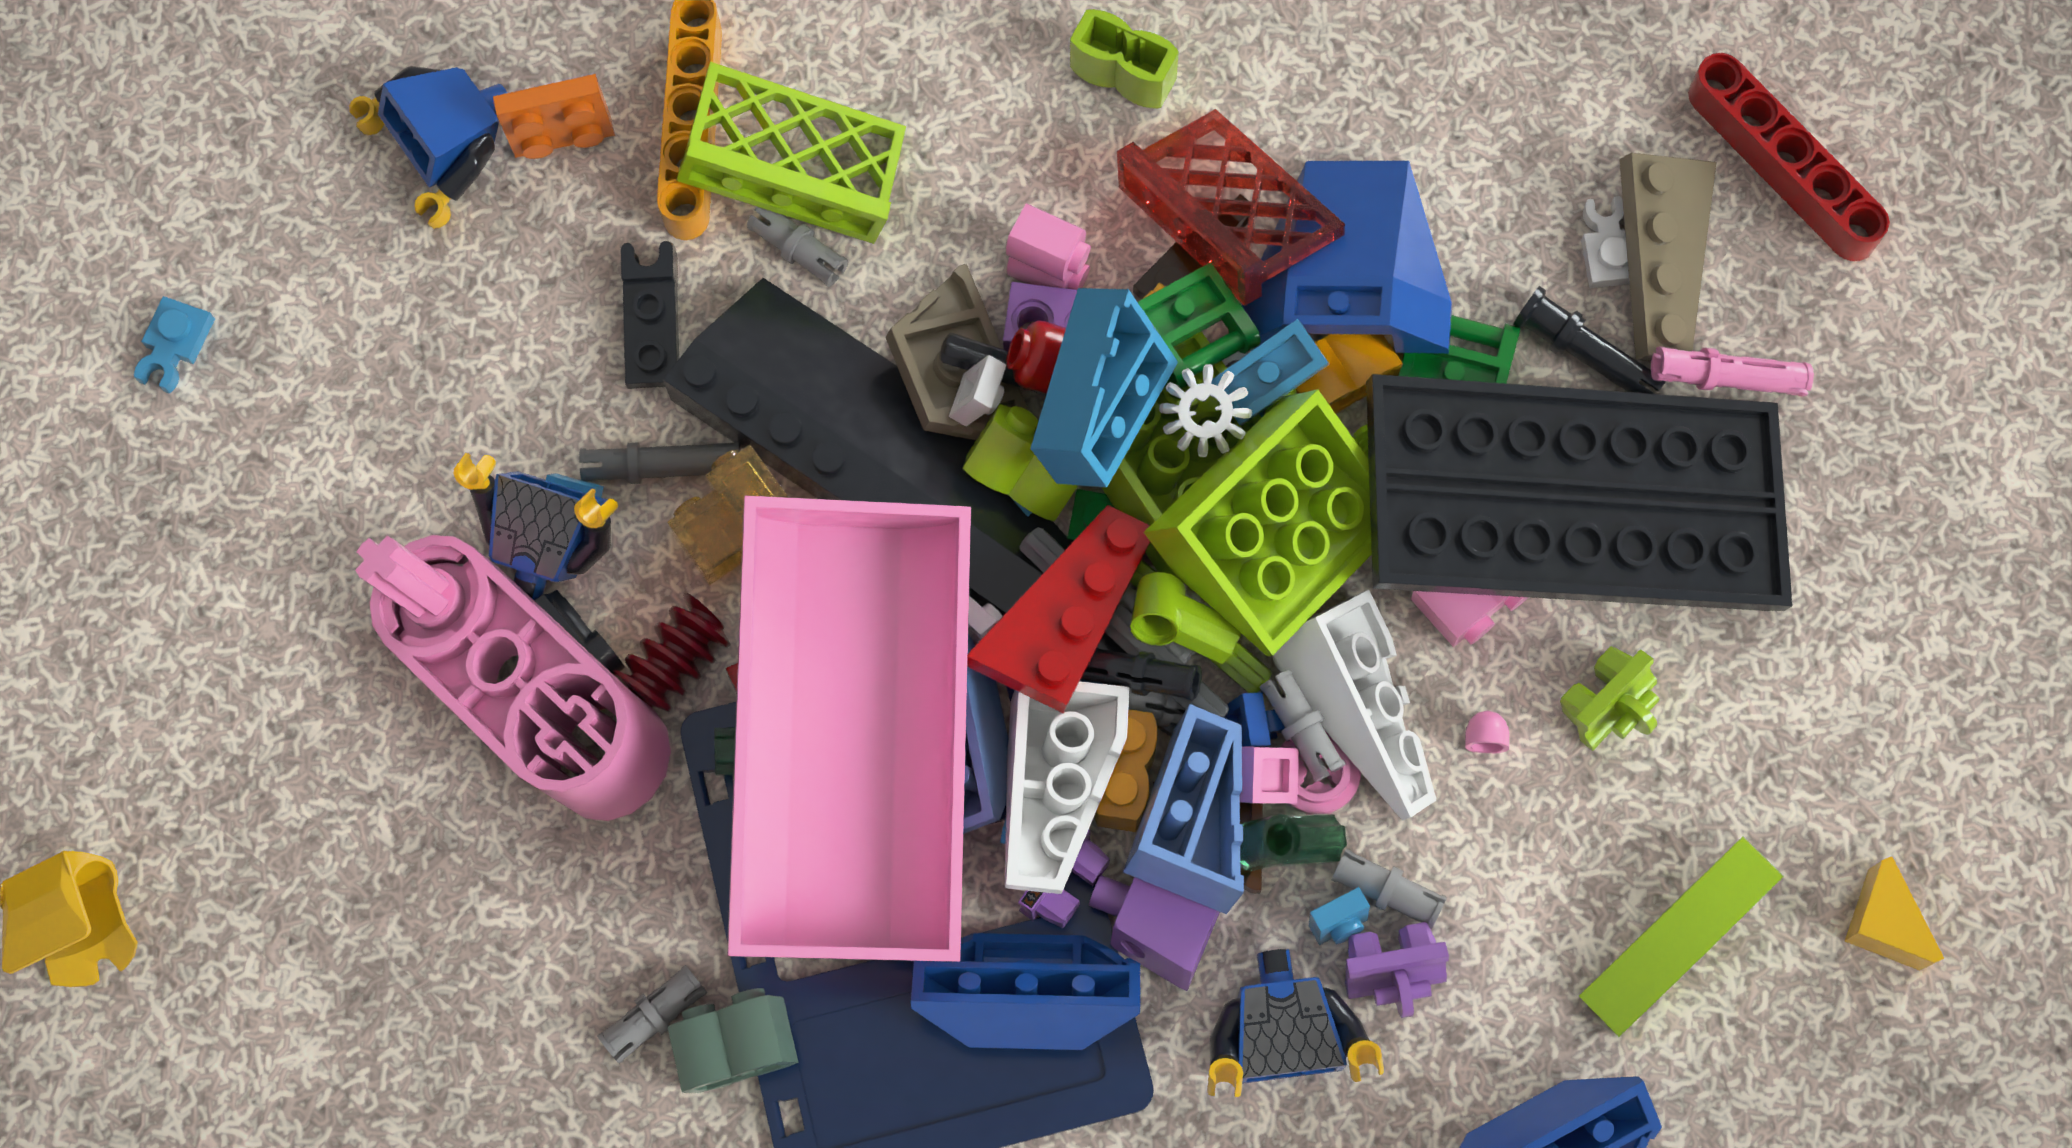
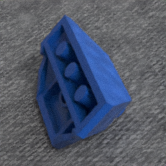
(1028, 991)
(1575, 1115)

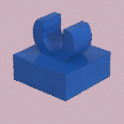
(1256, 724)

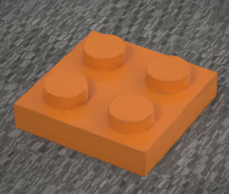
(554, 117)

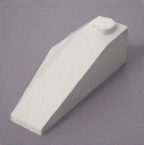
(1346, 676)
(1057, 780)

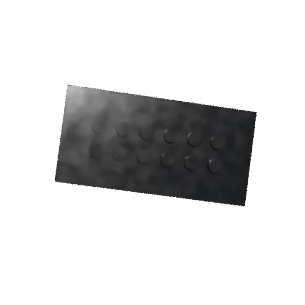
(1576, 494)

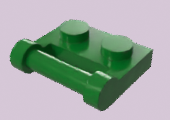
(1193, 306)
(1466, 363)

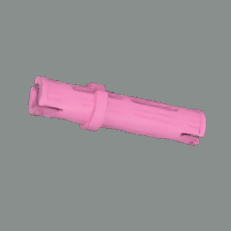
(1711, 370)

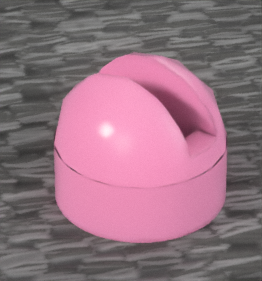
(1487, 733)

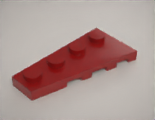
(1061, 618)

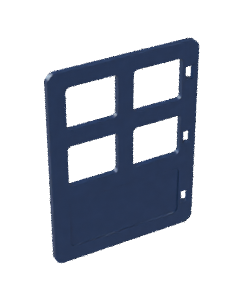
(885, 1073)

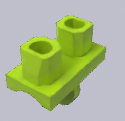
(1620, 704)

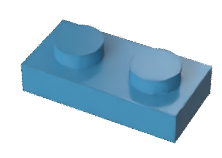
(1274, 369)

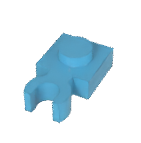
(173, 335)

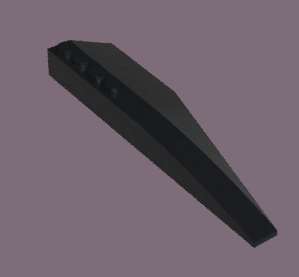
(847, 429)

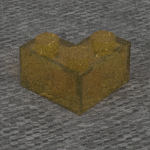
(713, 525)

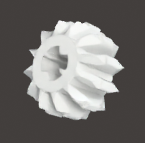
(1209, 428)

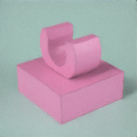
(1269, 775)

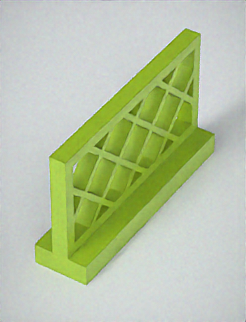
(785, 184)

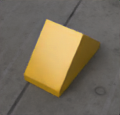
(1891, 921)

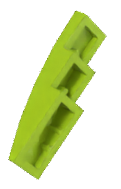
(1681, 936)

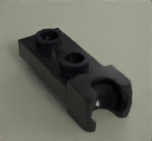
(650, 316)

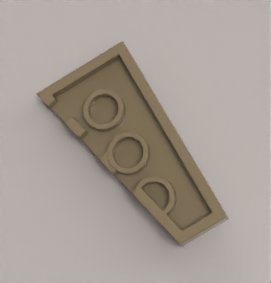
(1666, 245)

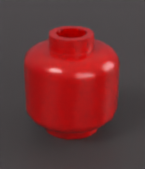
(1034, 355)

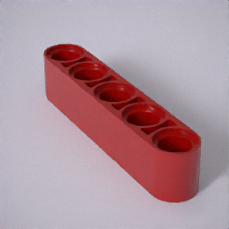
(1784, 133)

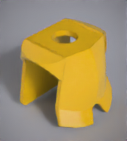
(67, 915)

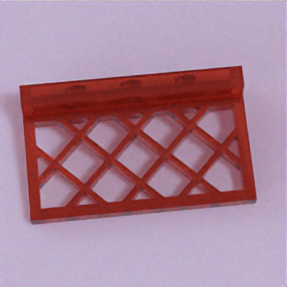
(1189, 219)

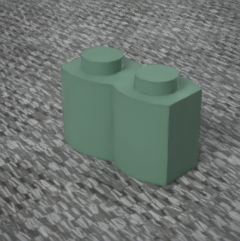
(732, 1043)

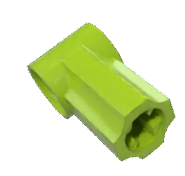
(1167, 616)

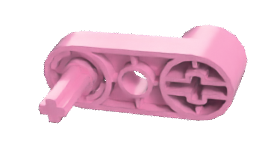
(457, 632)

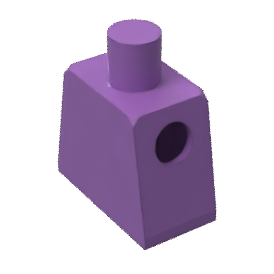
(1156, 927)

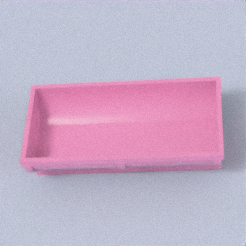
(850, 731)

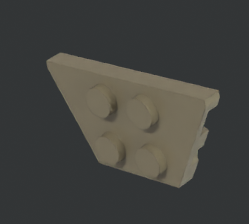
(917, 347)

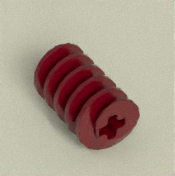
(674, 654)

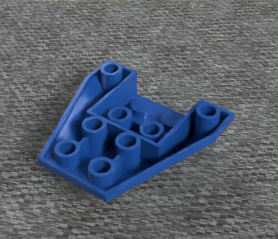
(1375, 276)

